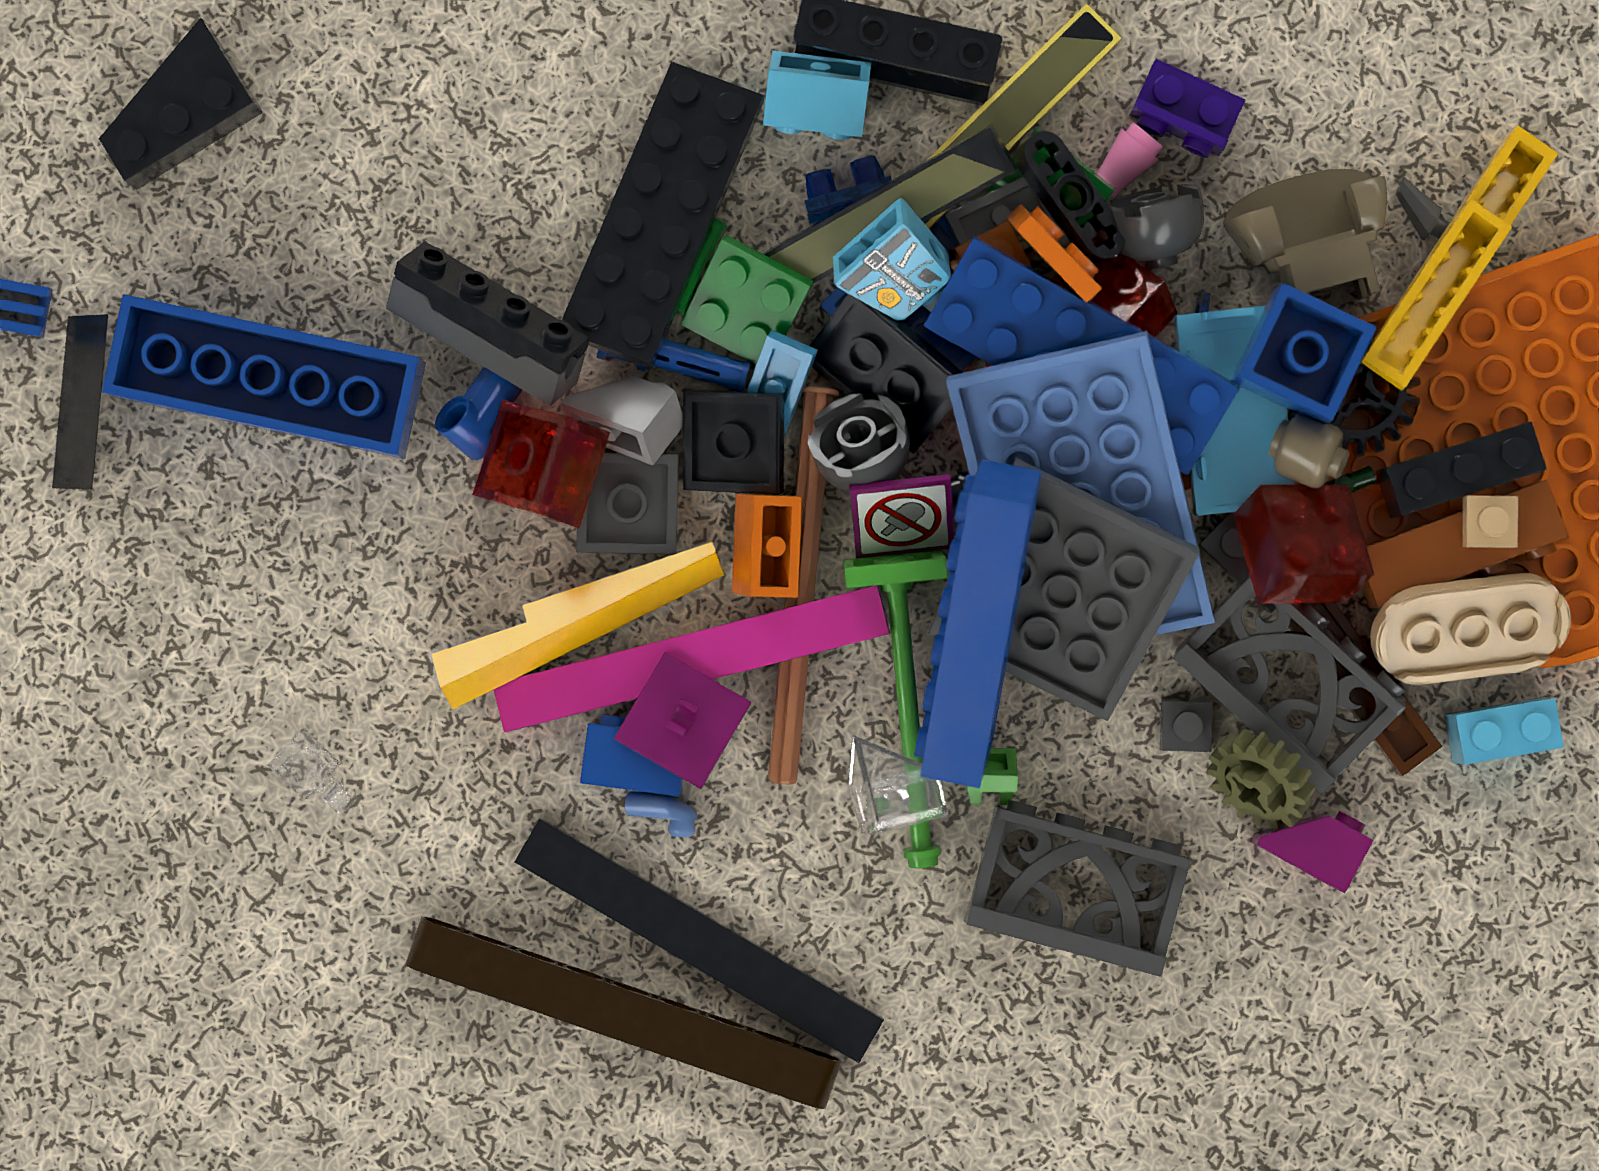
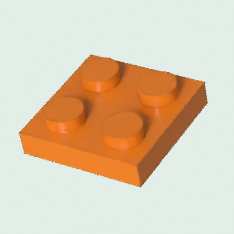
(1068, 262)

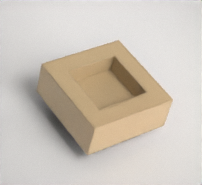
(1490, 522)

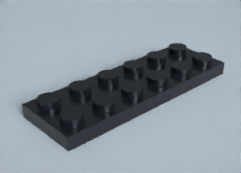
(662, 213)

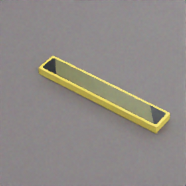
(1040, 82)

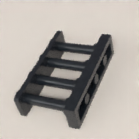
(902, 48)

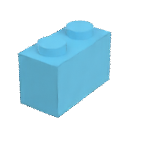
(816, 95)
(1503, 730)

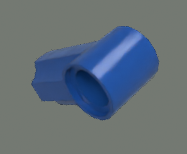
(470, 418)

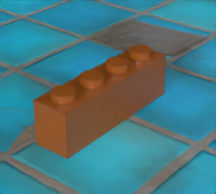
(1436, 553)

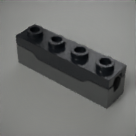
(487, 323)

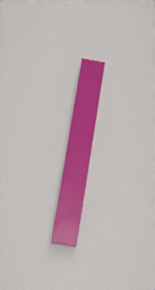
(711, 651)

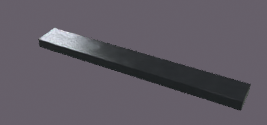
(699, 940)

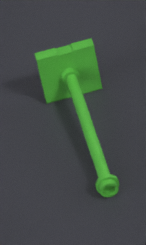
(895, 577)

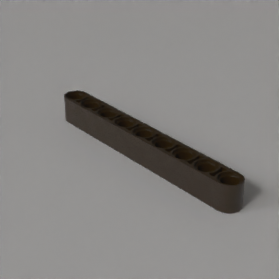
(623, 1012)

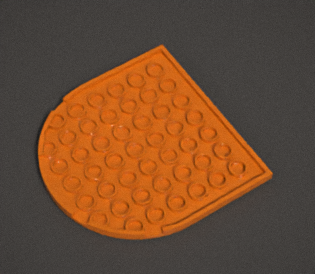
(1510, 357)

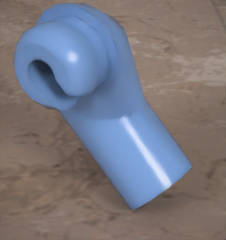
(663, 807)

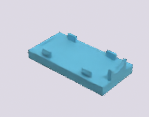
(1238, 450)

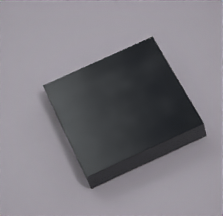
(733, 441)

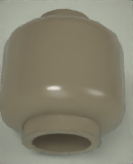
(1308, 450)

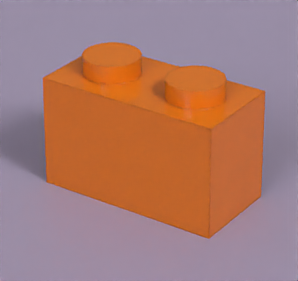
(766, 545)

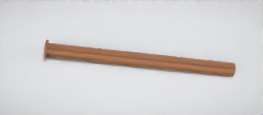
(793, 672)

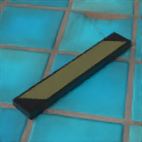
(925, 188)

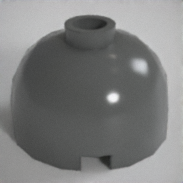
(1159, 223)
(860, 441)

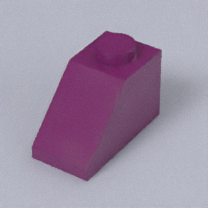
(1320, 847)

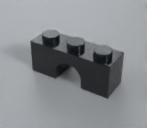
(1461, 470)

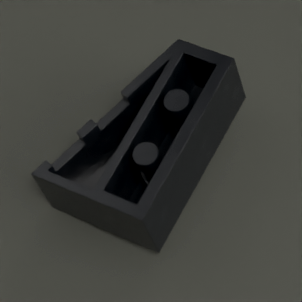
(179, 109)

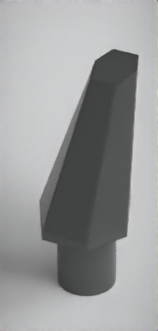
(1421, 210)

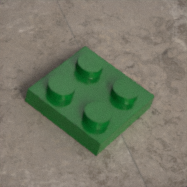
(745, 299)

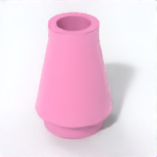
(1129, 157)

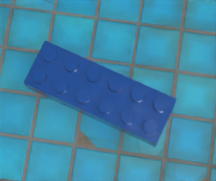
(264, 376)
(976, 622)

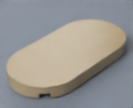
(1470, 628)

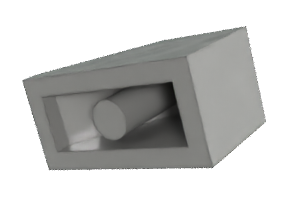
(636, 412)

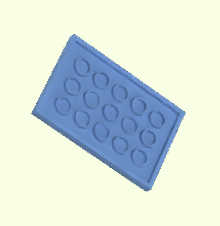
(1096, 424)

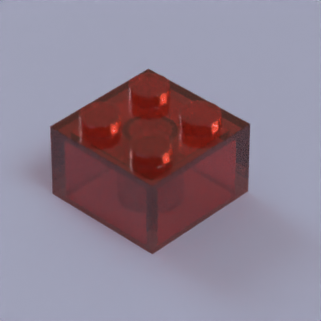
(541, 463)
(1303, 544)

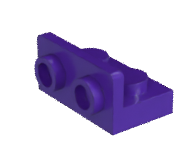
(1186, 109)

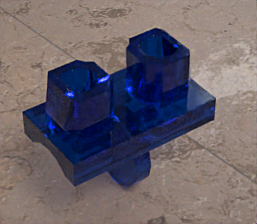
(825, 199)

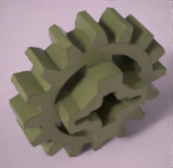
(1261, 779)

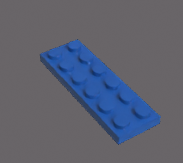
(1016, 313)

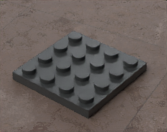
(1090, 595)

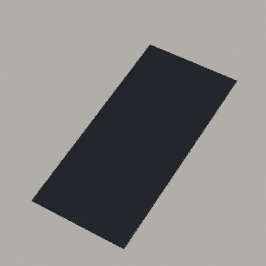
(80, 402)

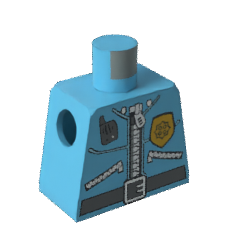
(894, 264)

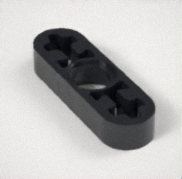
(1037, 176)

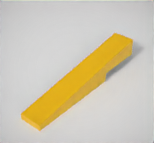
(1459, 257)
(570, 621)

